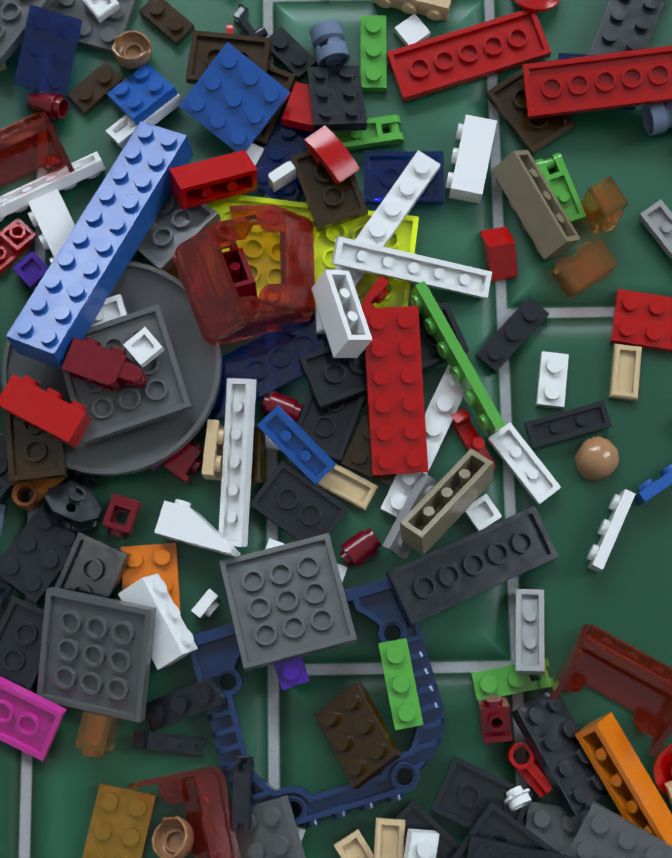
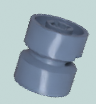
(329, 43)
(657, 117)

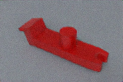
(468, 434)

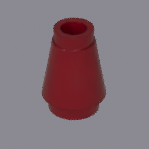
(52, 104)

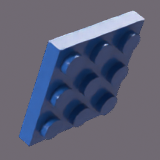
(235, 99)

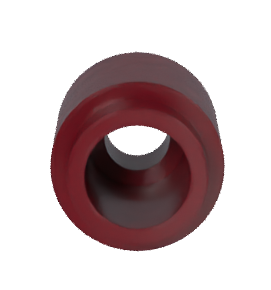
(287, 403)
(360, 548)

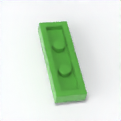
(373, 53)
(400, 684)

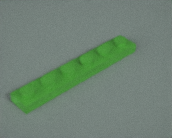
(461, 368)

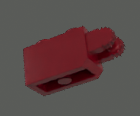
(240, 271)
(101, 366)

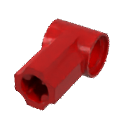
(529, 770)

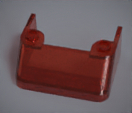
(29, 146)
(295, 259)
(212, 292)
(623, 676)
(206, 808)

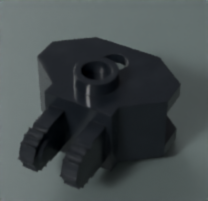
(74, 503)

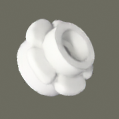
(517, 798)

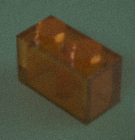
(604, 205)
(583, 268)
(97, 734)

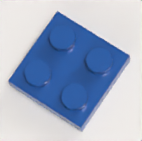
(142, 93)

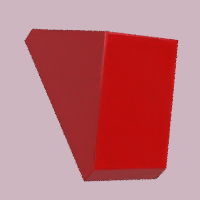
(499, 253)

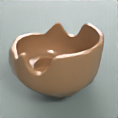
(133, 50)
(596, 459)
(173, 838)

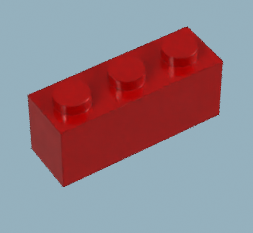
(213, 179)
(45, 409)

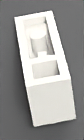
(187, 526)

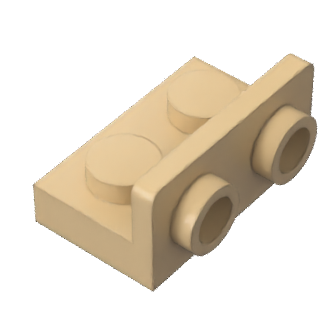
(213, 451)

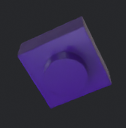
(31, 269)
(291, 673)

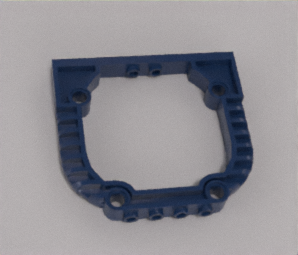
(220, 654)

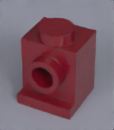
(186, 461)
(118, 506)
(494, 730)

